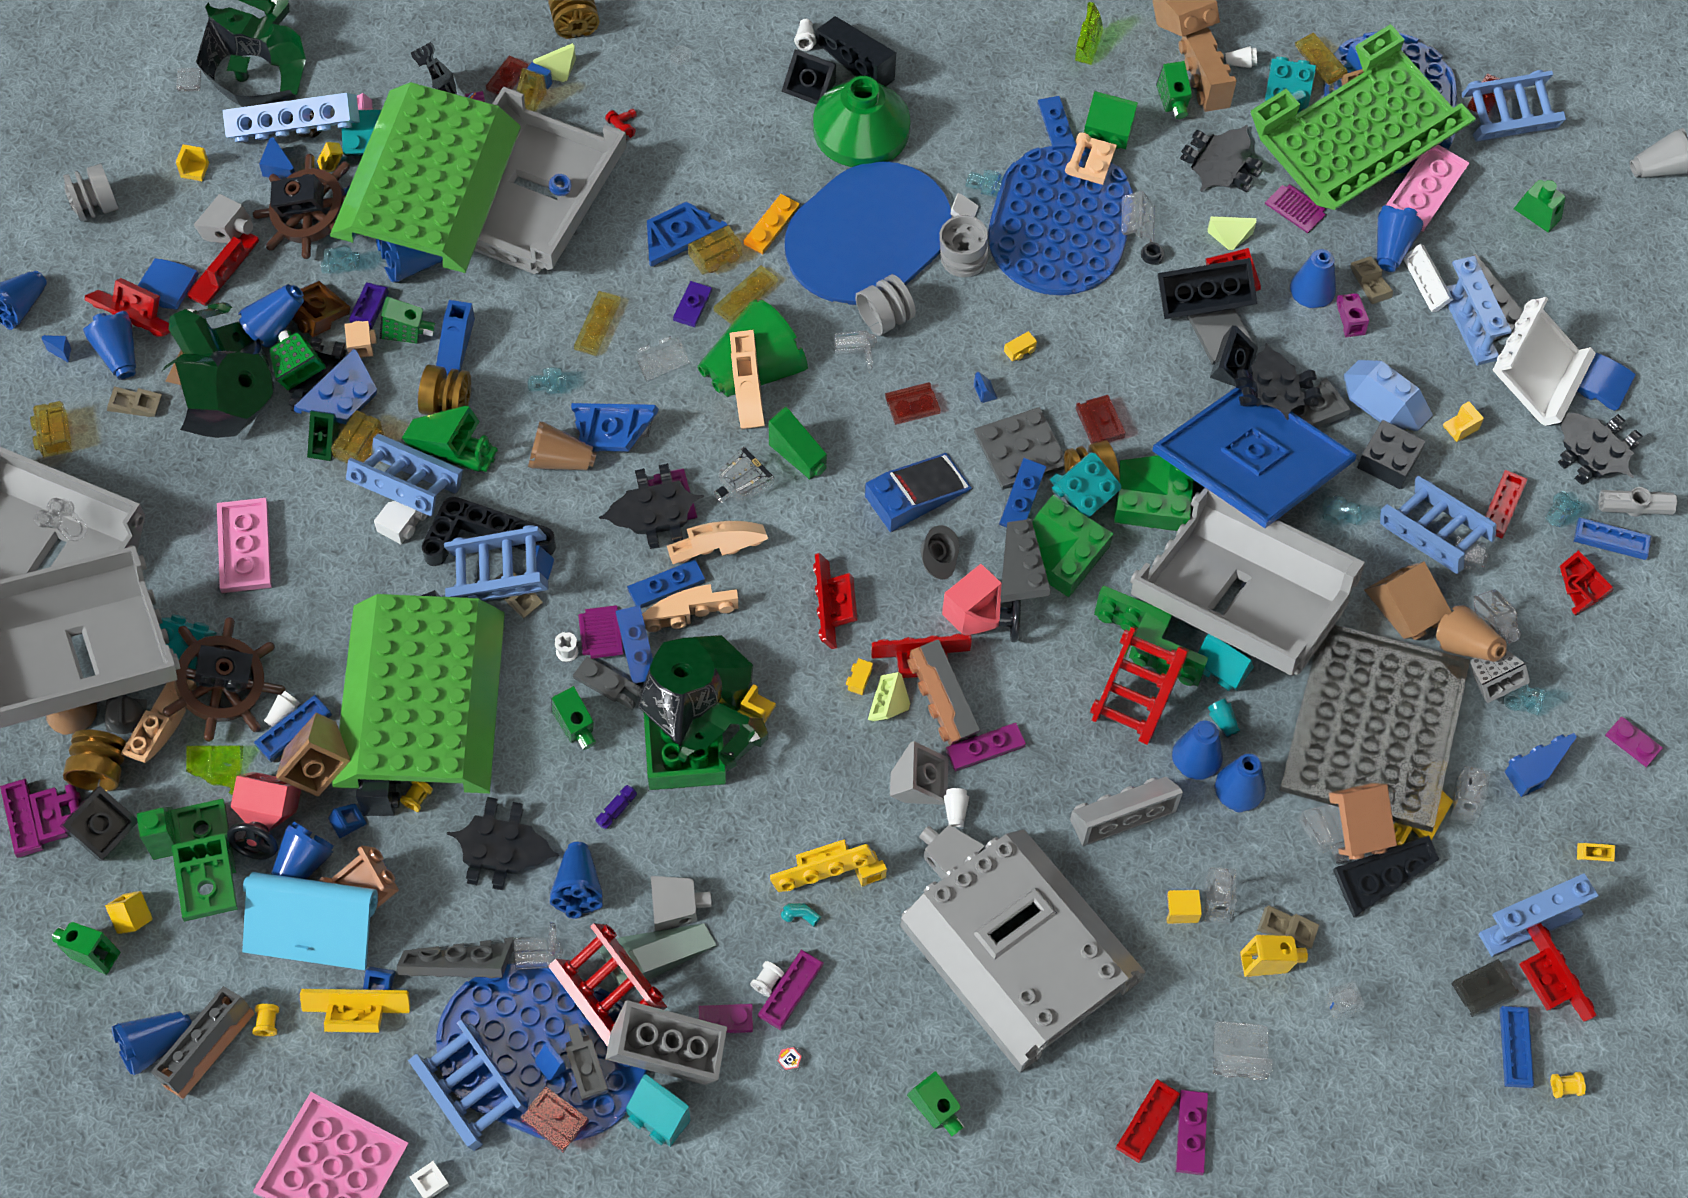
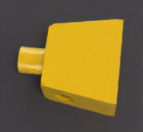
(1274, 953)

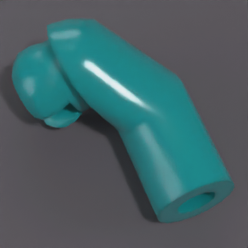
(802, 910)

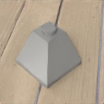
(920, 776)

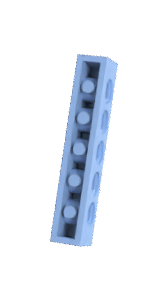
(237, 119)

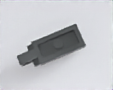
(585, 1064)

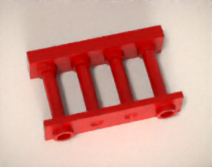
(1164, 682)
(582, 991)

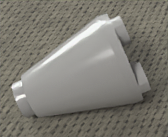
(1664, 157)

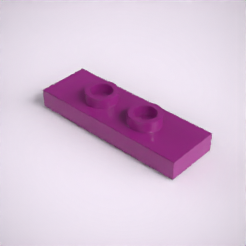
(985, 747)
(20, 818)
(790, 989)
(1191, 1132)

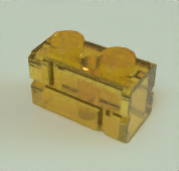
(715, 250)
(51, 429)
(357, 438)

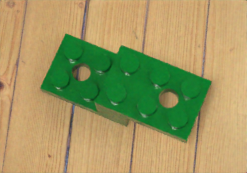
(1152, 627)
(203, 860)

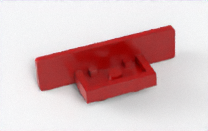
(222, 268)
(137, 301)
(835, 600)
(902, 648)
(1552, 977)

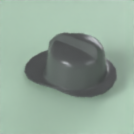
(940, 544)
(123, 714)

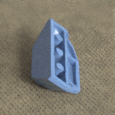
(1386, 395)

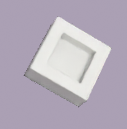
(429, 1181)

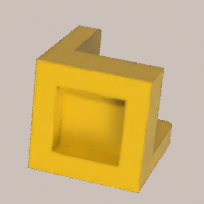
(192, 162)
(1464, 423)
(757, 704)
(872, 872)
(1183, 906)
(129, 912)

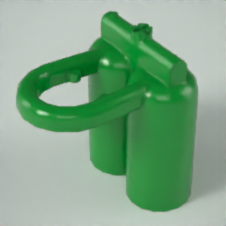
(476, 454)

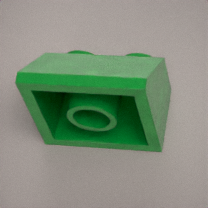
(1111, 119)

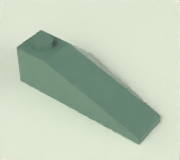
(661, 950)

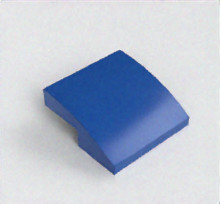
(168, 281)
(1606, 381)

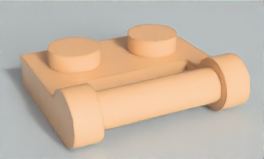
(1098, 160)

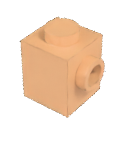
(360, 338)

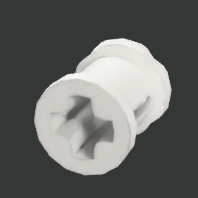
(566, 646)
(767, 978)

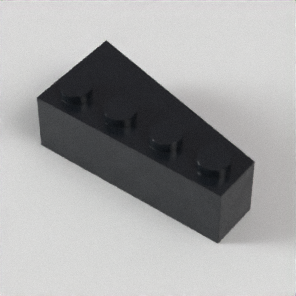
(857, 51)
(378, 797)

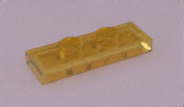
(1318, 54)
(749, 289)
(597, 323)

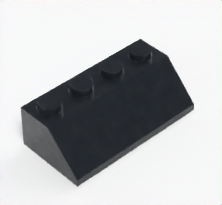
(1207, 288)

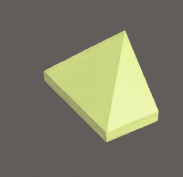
(558, 62)
(1231, 230)
(890, 698)

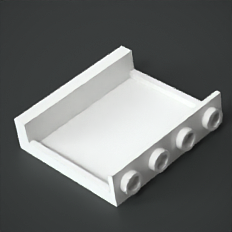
(1542, 364)

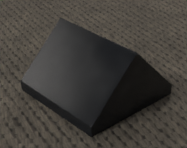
(809, 77)
(1234, 354)

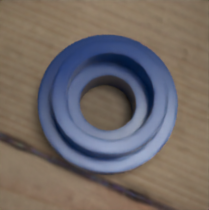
(560, 179)

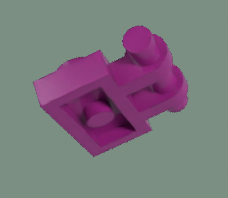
(48, 811)

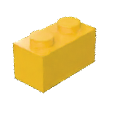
(330, 156)
(1020, 346)
(860, 676)
(1595, 852)

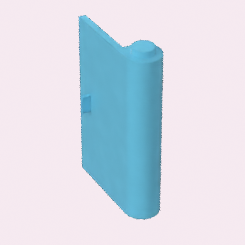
(307, 920)

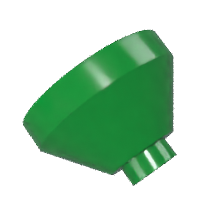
(861, 123)

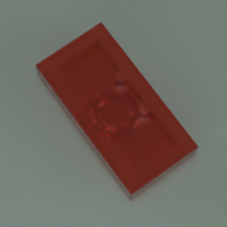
(506, 75)

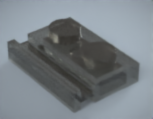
(1485, 987)

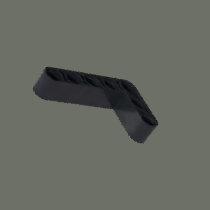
(463, 520)

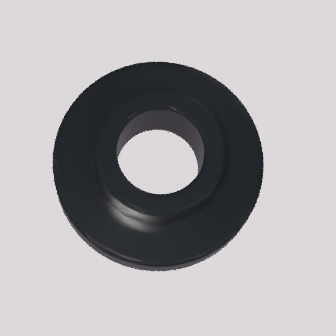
(1152, 247)

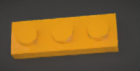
(771, 223)

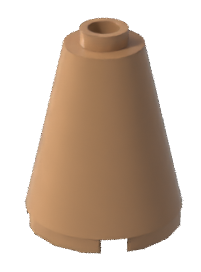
(559, 450)
(1469, 635)
(73, 720)

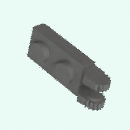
(606, 682)

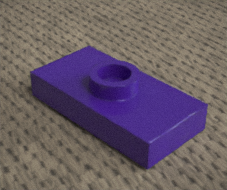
(369, 304)
(692, 304)

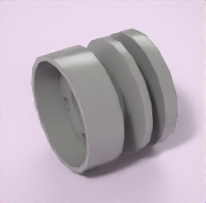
(90, 192)
(964, 246)
(886, 303)

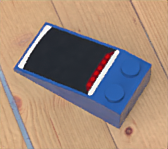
(915, 490)

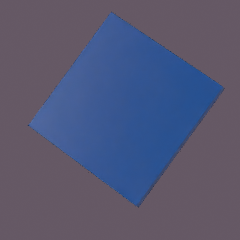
(1254, 456)

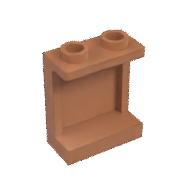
(1365, 819)
(367, 872)

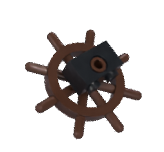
(303, 198)
(221, 667)

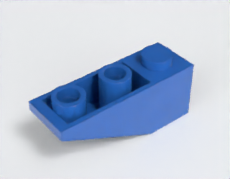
(455, 335)
(1534, 769)

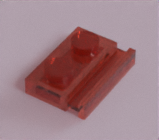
(912, 403)
(1100, 420)
(554, 1119)

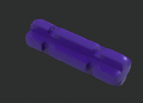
(616, 807)

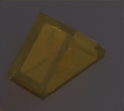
(533, 87)

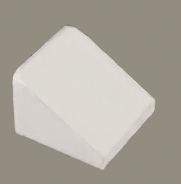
(963, 206)

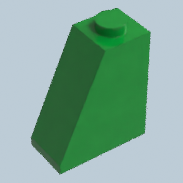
(442, 433)
(796, 444)
(157, 831)

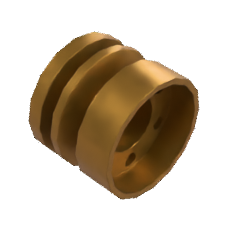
(574, 17)
(443, 392)
(1102, 449)
(94, 757)

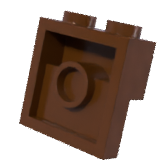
(319, 309)

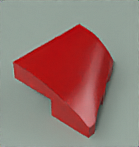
(1577, 576)

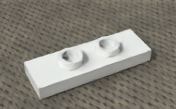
(1427, 278)

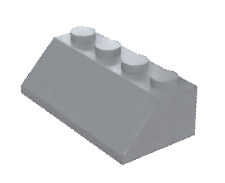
(1125, 810)
(667, 1043)

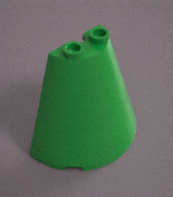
(774, 344)

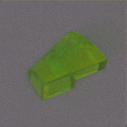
(1089, 36)
(209, 765)

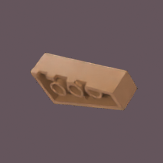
(1208, 70)

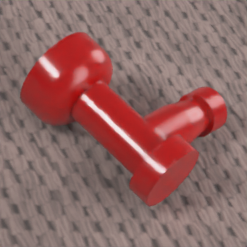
(618, 121)

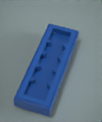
(1055, 120)
(1023, 492)
(1612, 538)
(666, 584)
(635, 642)
(279, 736)
(1516, 1047)

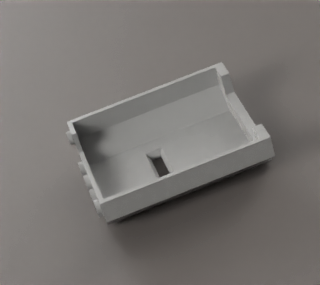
(532, 227)
(28, 487)
(1291, 589)
(90, 597)
(1041, 973)

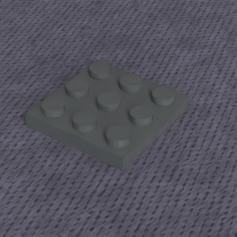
(1017, 438)

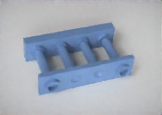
(1508, 126)
(1476, 311)
(410, 461)
(1431, 543)
(508, 584)
(1550, 908)
(441, 1088)

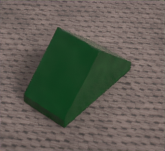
(322, 435)

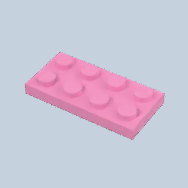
(1429, 183)
(243, 545)

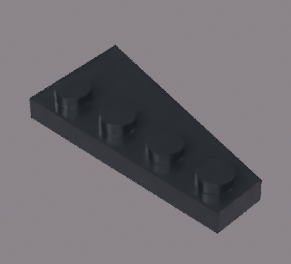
(1377, 875)

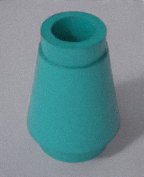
(1224, 717)

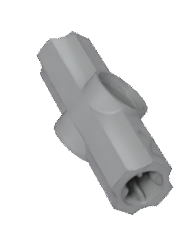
(1648, 502)

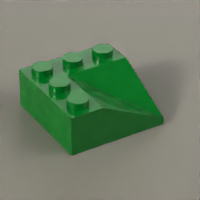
(1153, 494)
(1068, 544)
(669, 772)

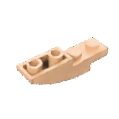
(746, 379)
(725, 535)
(677, 608)
(154, 727)

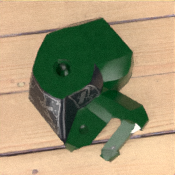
(243, 35)
(220, 373)
(698, 692)

